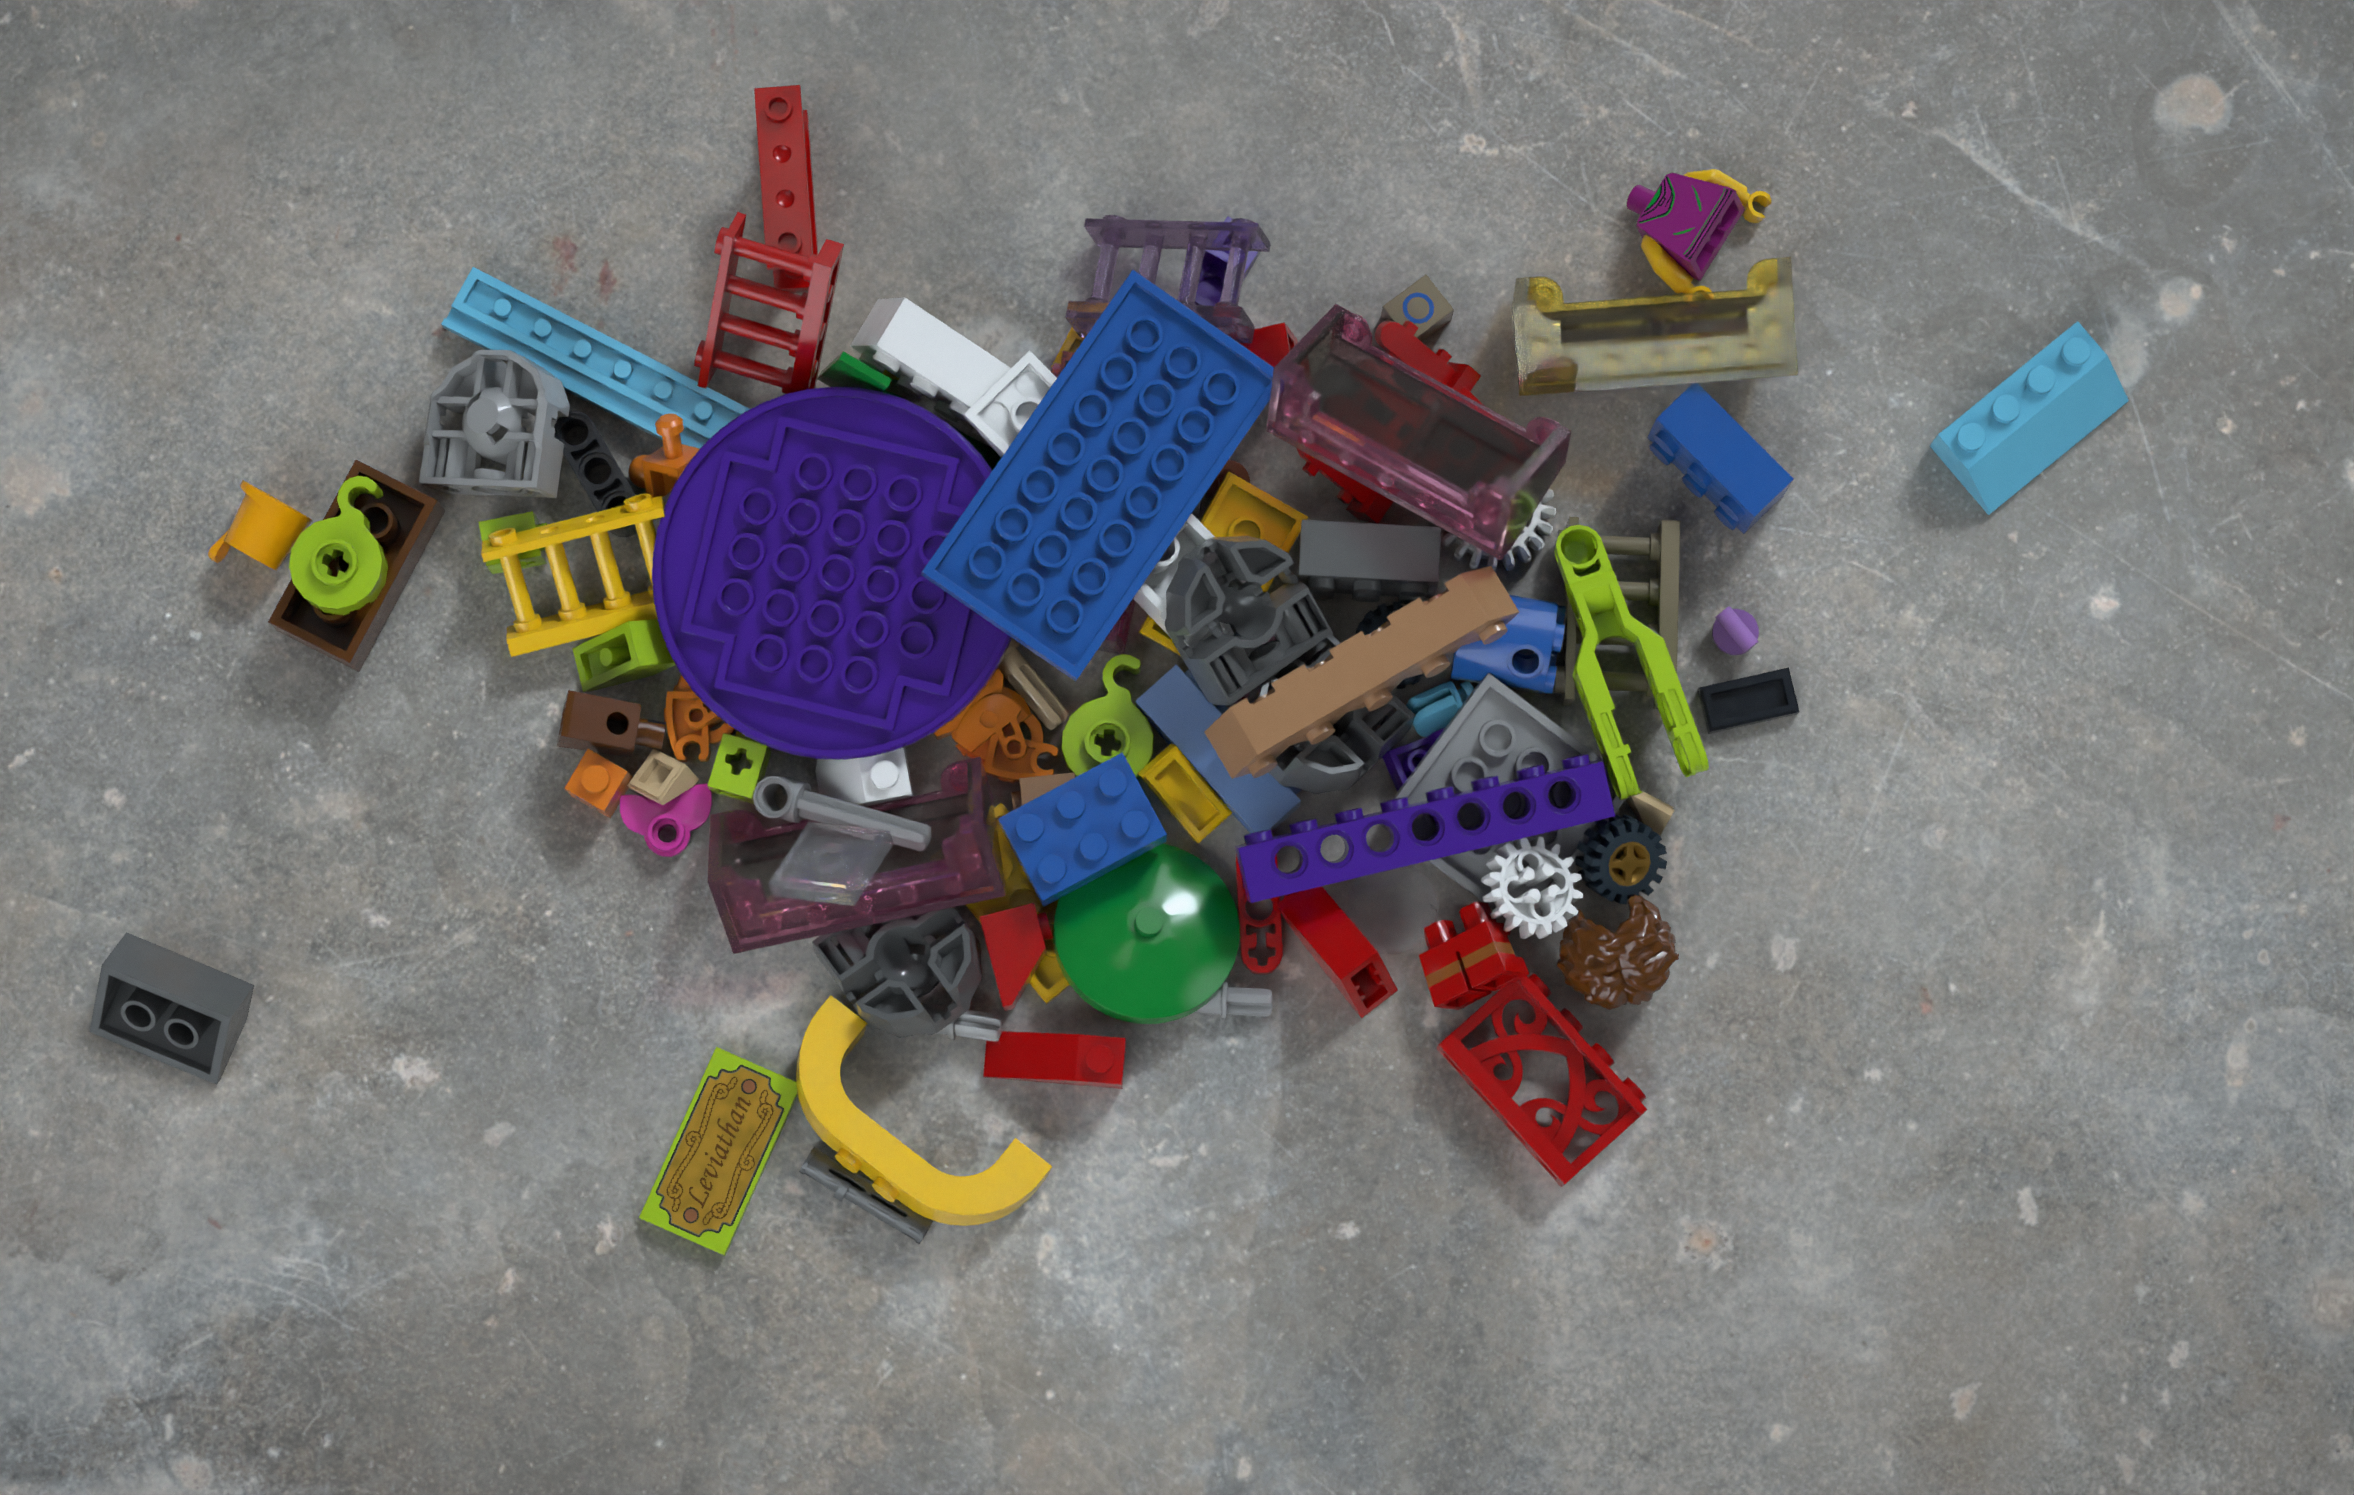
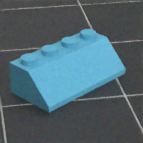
(2031, 418)

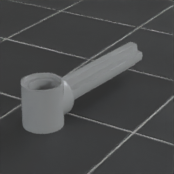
(828, 810)

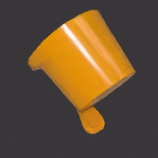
(261, 529)

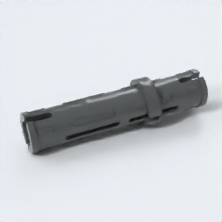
(861, 1193)

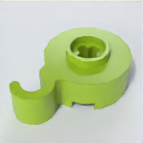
(346, 537)
(1109, 715)

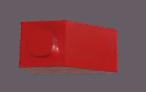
(1015, 948)

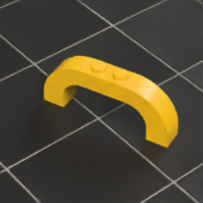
(881, 1156)

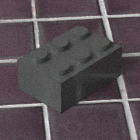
(1369, 560)

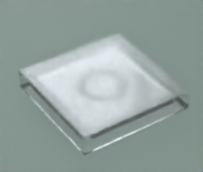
(831, 863)

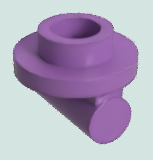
(1735, 631)

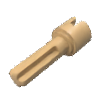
(1032, 687)

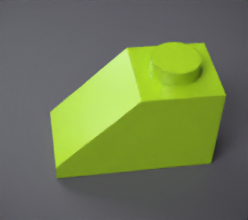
(622, 655)

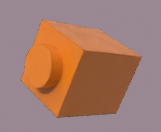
(598, 783)

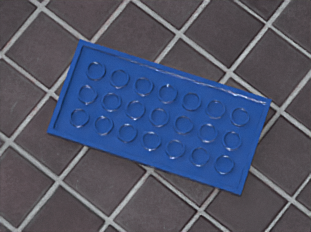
(1102, 475)

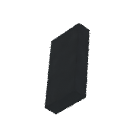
(1748, 700)

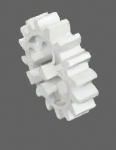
(1510, 874)

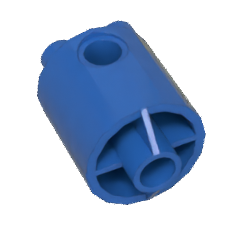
(1521, 657)

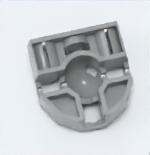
(491, 397)

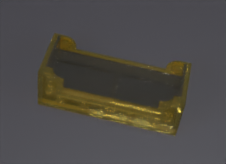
(1655, 337)

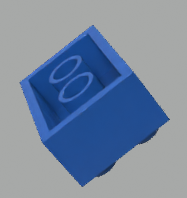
(1718, 459)
(1082, 829)

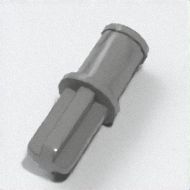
(1239, 1002)
(970, 1024)

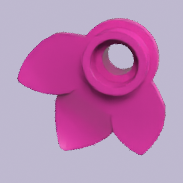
(683, 813)

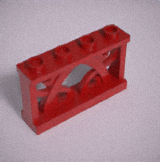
(1549, 1142)

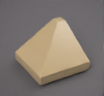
(662, 778)
(1650, 811)

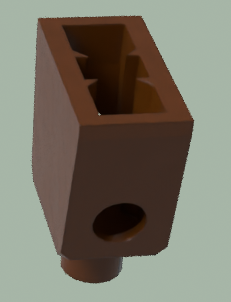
(585, 725)

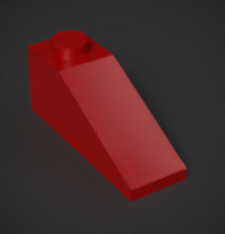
(1057, 1058)

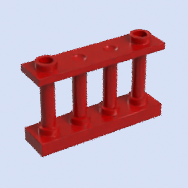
(786, 178)
(810, 307)

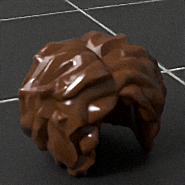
(1618, 964)

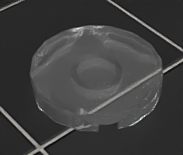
(1393, 908)

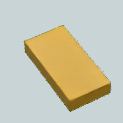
(1184, 793)

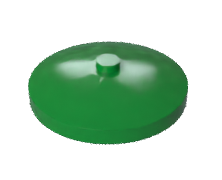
(1148, 937)

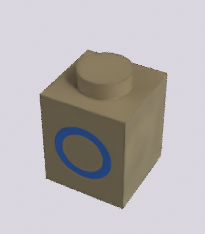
(1422, 306)

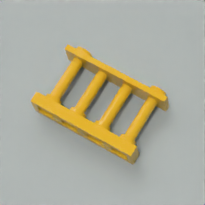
(574, 618)

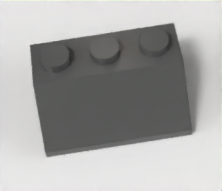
(170, 1007)

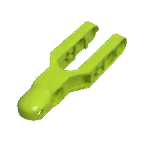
(1604, 615)

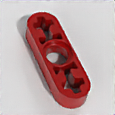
(1249, 942)

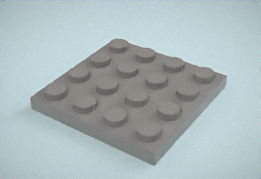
(1491, 737)

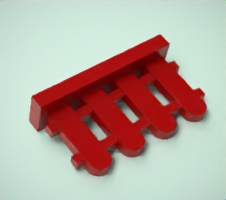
(1401, 344)

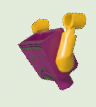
(1689, 222)

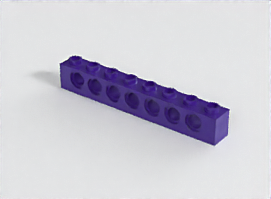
(1588, 802)

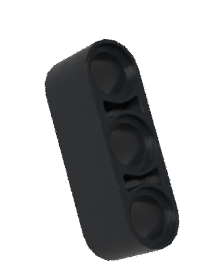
(587, 456)

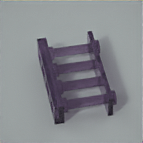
(1154, 235)

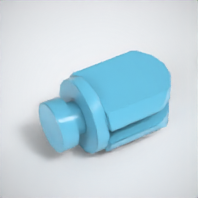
(1437, 706)

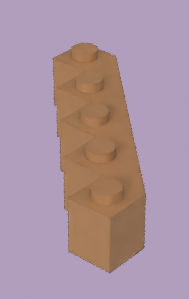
(1361, 672)

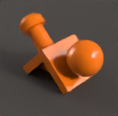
(663, 467)

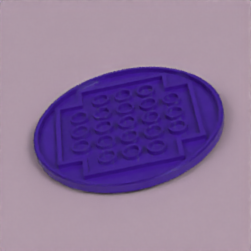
(800, 577)

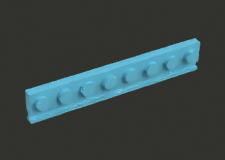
(586, 360)

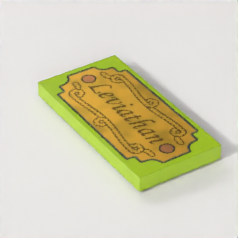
(720, 1151)

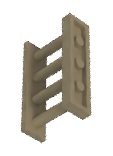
(1659, 592)

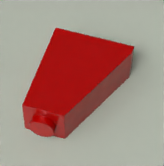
(1338, 948)

